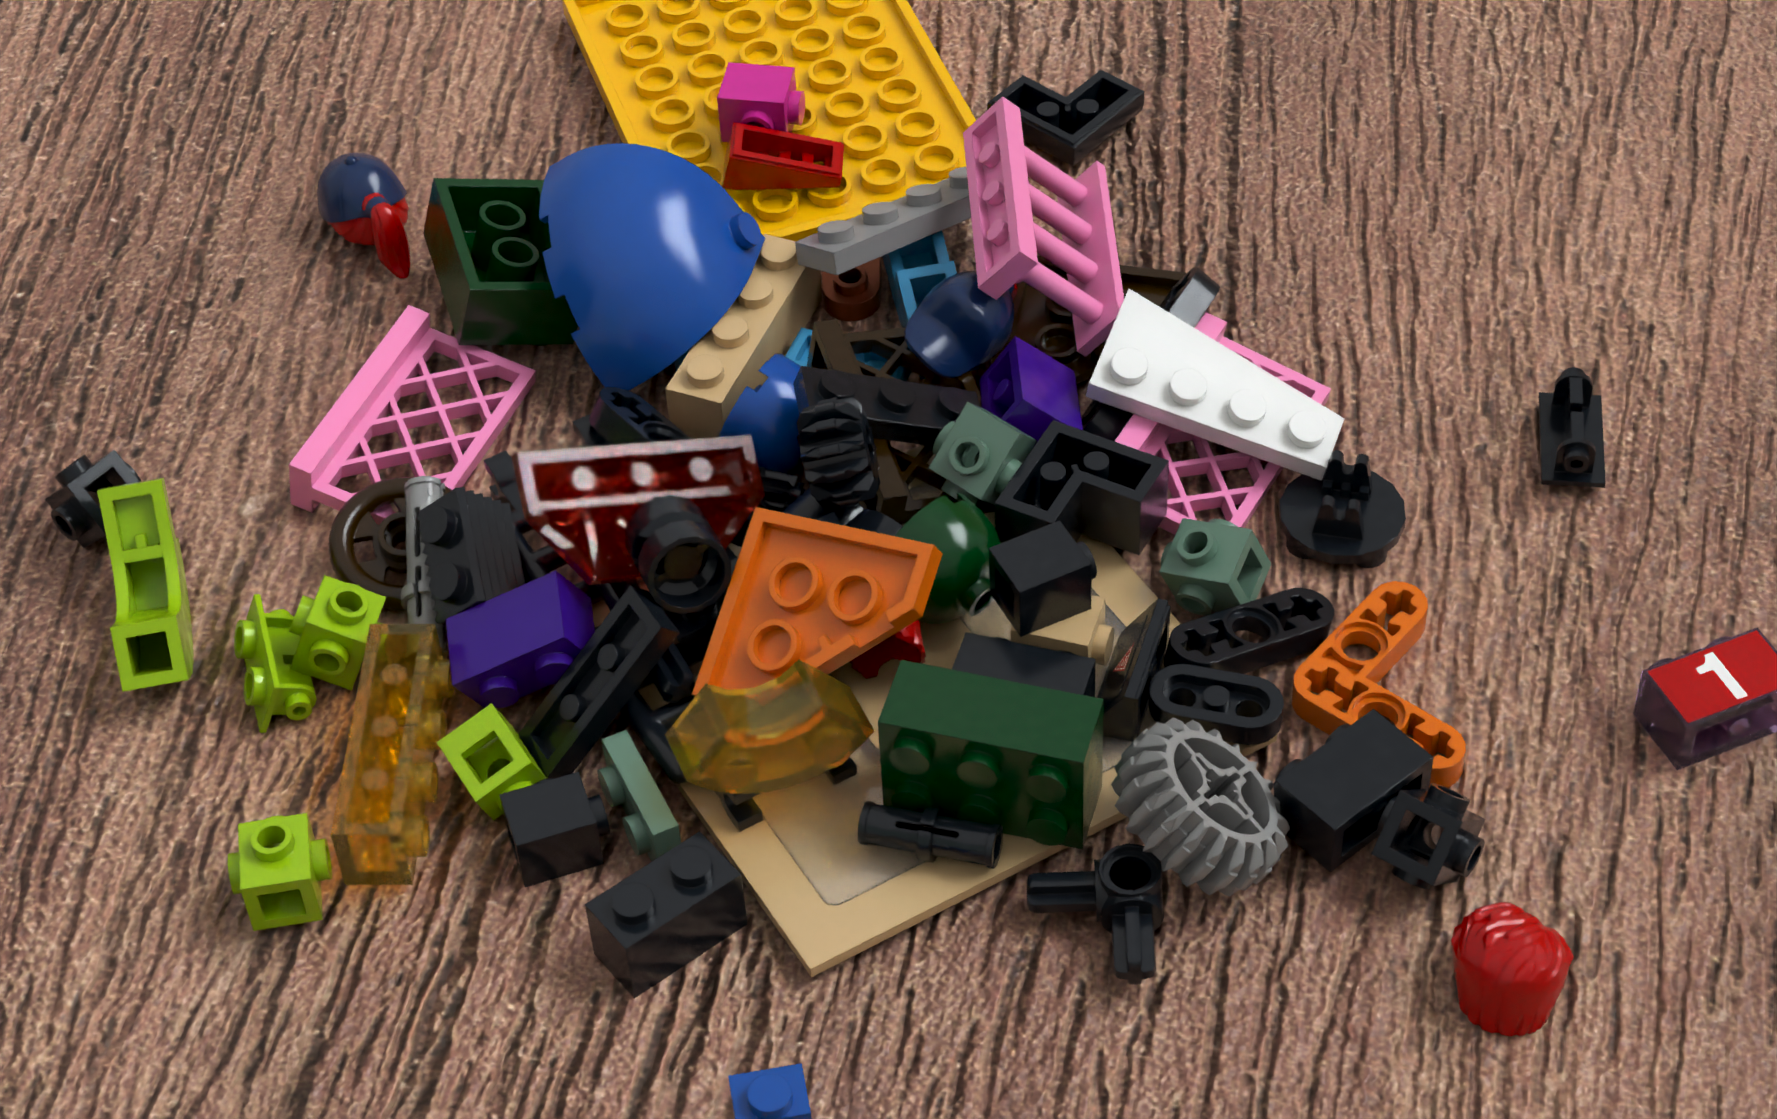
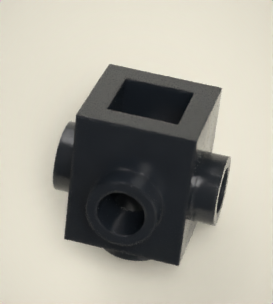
(77, 503)
(1407, 838)

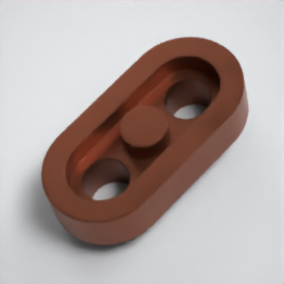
(853, 293)

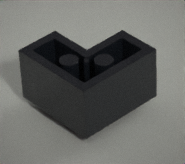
(1088, 486)

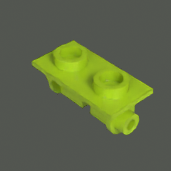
(268, 655)

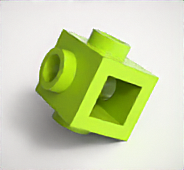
(334, 631)
(280, 871)

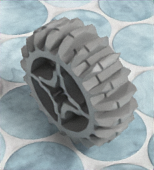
(1200, 807)

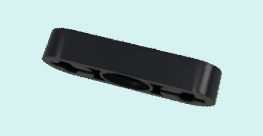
(1287, 621)

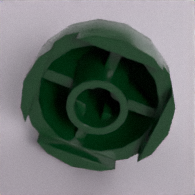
(963, 573)

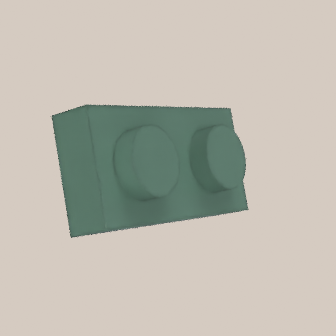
(629, 783)

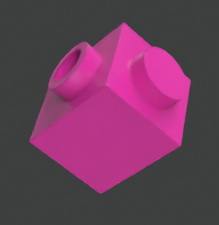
(759, 98)

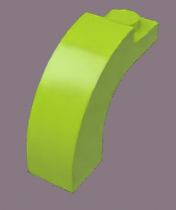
(152, 599)

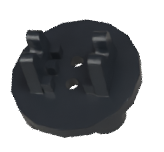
(1344, 517)

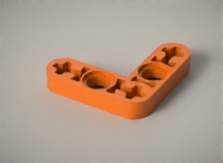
(1357, 680)

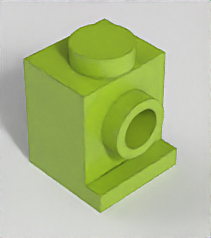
(490, 758)

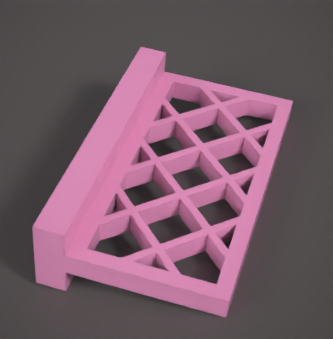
(374, 393)
(1154, 437)

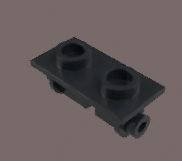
(1571, 433)

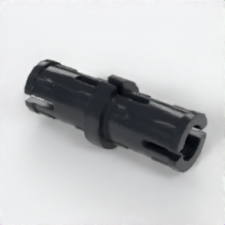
(930, 834)

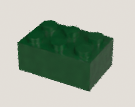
(492, 262)
(992, 752)

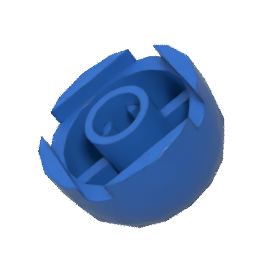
(770, 416)

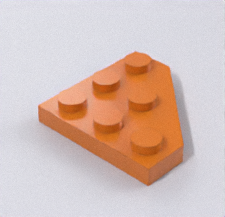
(813, 597)

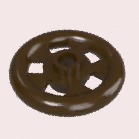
(356, 525)

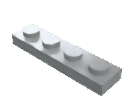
(887, 225)

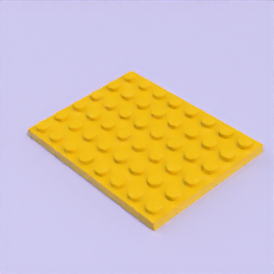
(863, 76)

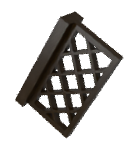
(837, 351)

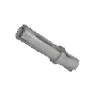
(416, 594)

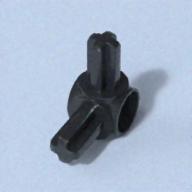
(1125, 913)

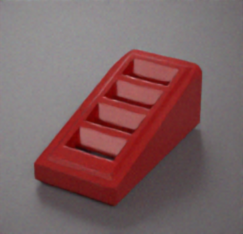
(780, 160)

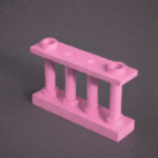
(1010, 240)

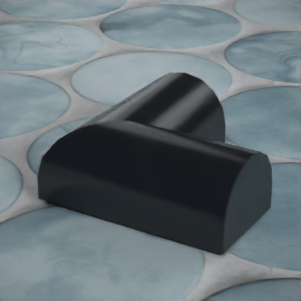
(1075, 123)

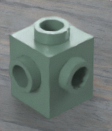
(979, 454)
(1213, 566)

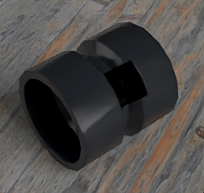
(677, 554)

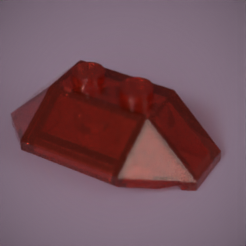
(588, 494)

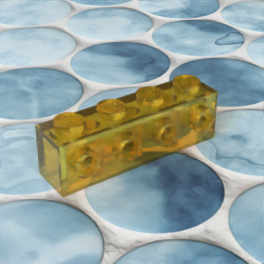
(390, 756)

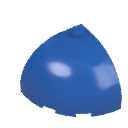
(642, 255)

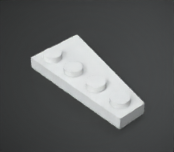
(1201, 387)

